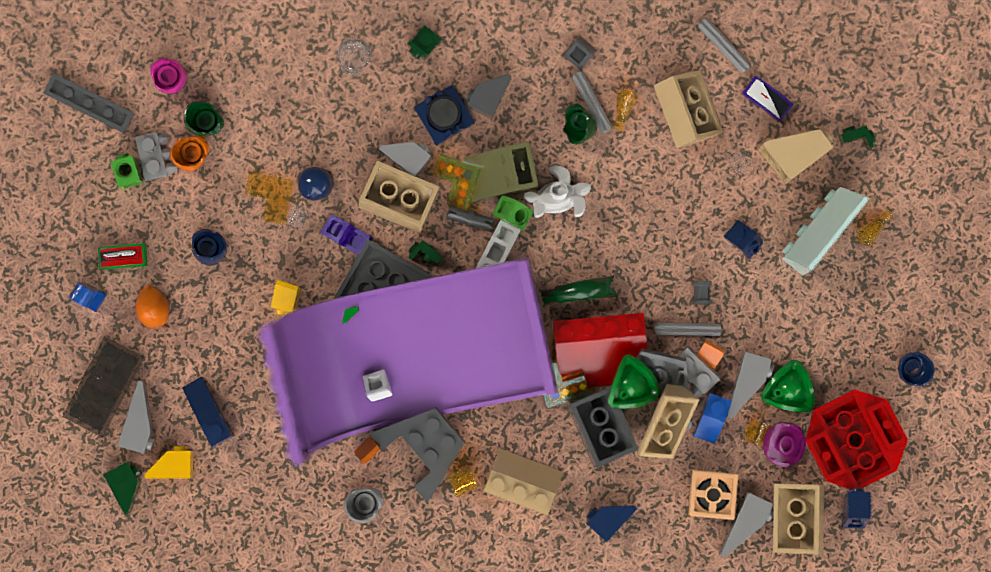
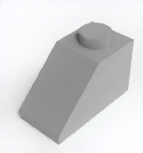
(408, 156)

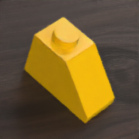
(285, 297)
(173, 465)

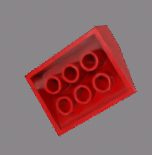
(597, 345)

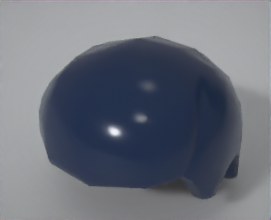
(315, 183)
(913, 361)

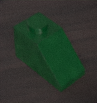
(124, 484)

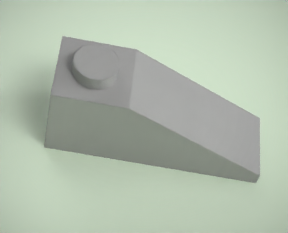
(750, 377)
(138, 424)
(749, 518)

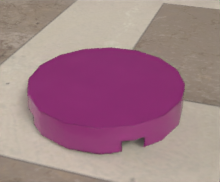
(784, 444)

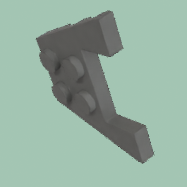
(666, 369)
(431, 439)

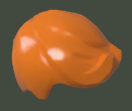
(189, 153)
(152, 307)

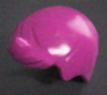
(168, 75)

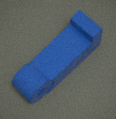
(87, 296)

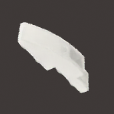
(499, 245)

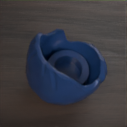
(208, 247)

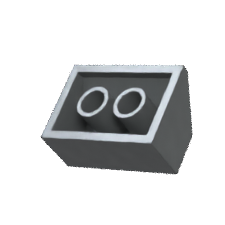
(602, 428)

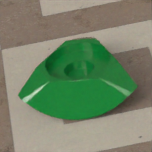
(633, 385)
(790, 389)

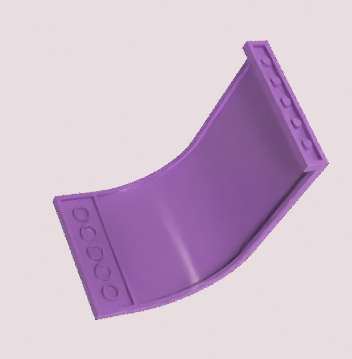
(440, 339)

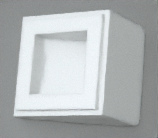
(377, 385)

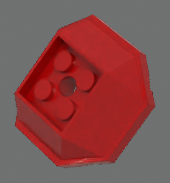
(879, 435)

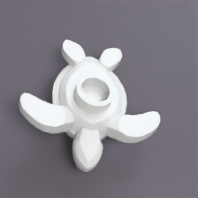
(559, 195)

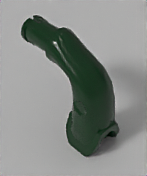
(580, 290)

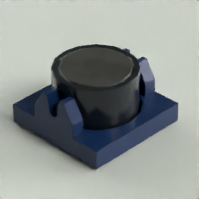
(445, 114)

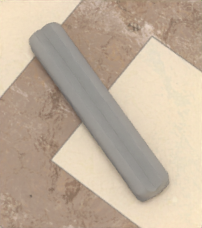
(724, 45)
(592, 102)
(688, 329)

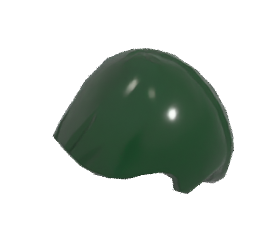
(202, 119)
(579, 124)

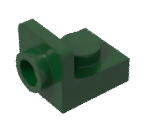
(423, 43)
(429, 255)

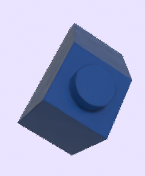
(712, 418)

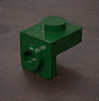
(851, 134)

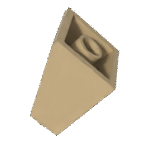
(796, 152)

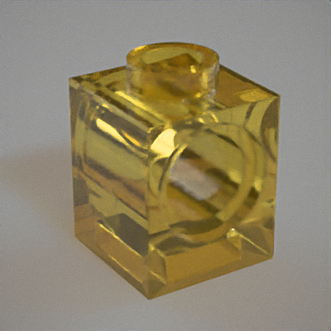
(462, 481)

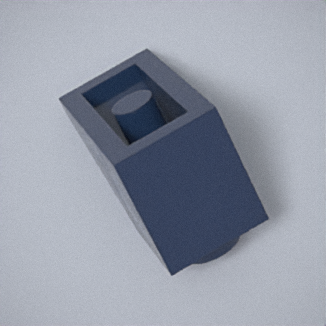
(856, 509)
(609, 519)

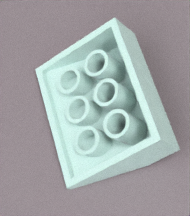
(823, 230)

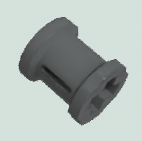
(701, 292)

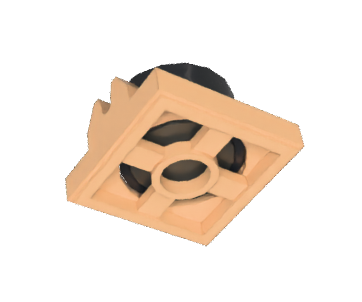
(712, 494)

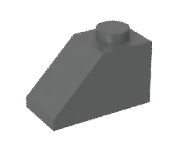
(488, 95)

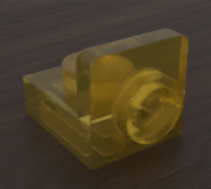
(755, 432)

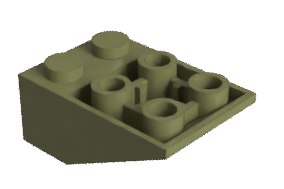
(504, 171)

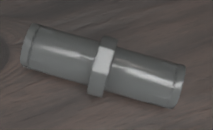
(469, 218)

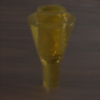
(625, 103)
(869, 232)

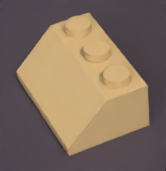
(688, 108)
(398, 197)
(668, 423)
(523, 481)
(798, 518)

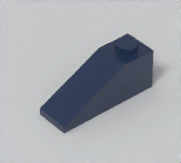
(207, 412)

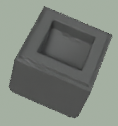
(580, 52)

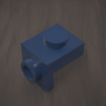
(744, 239)

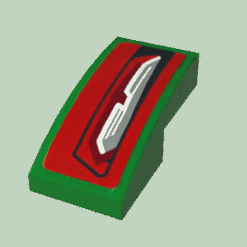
(122, 256)

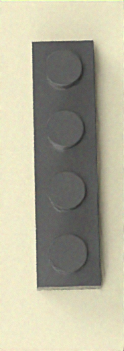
(88, 103)

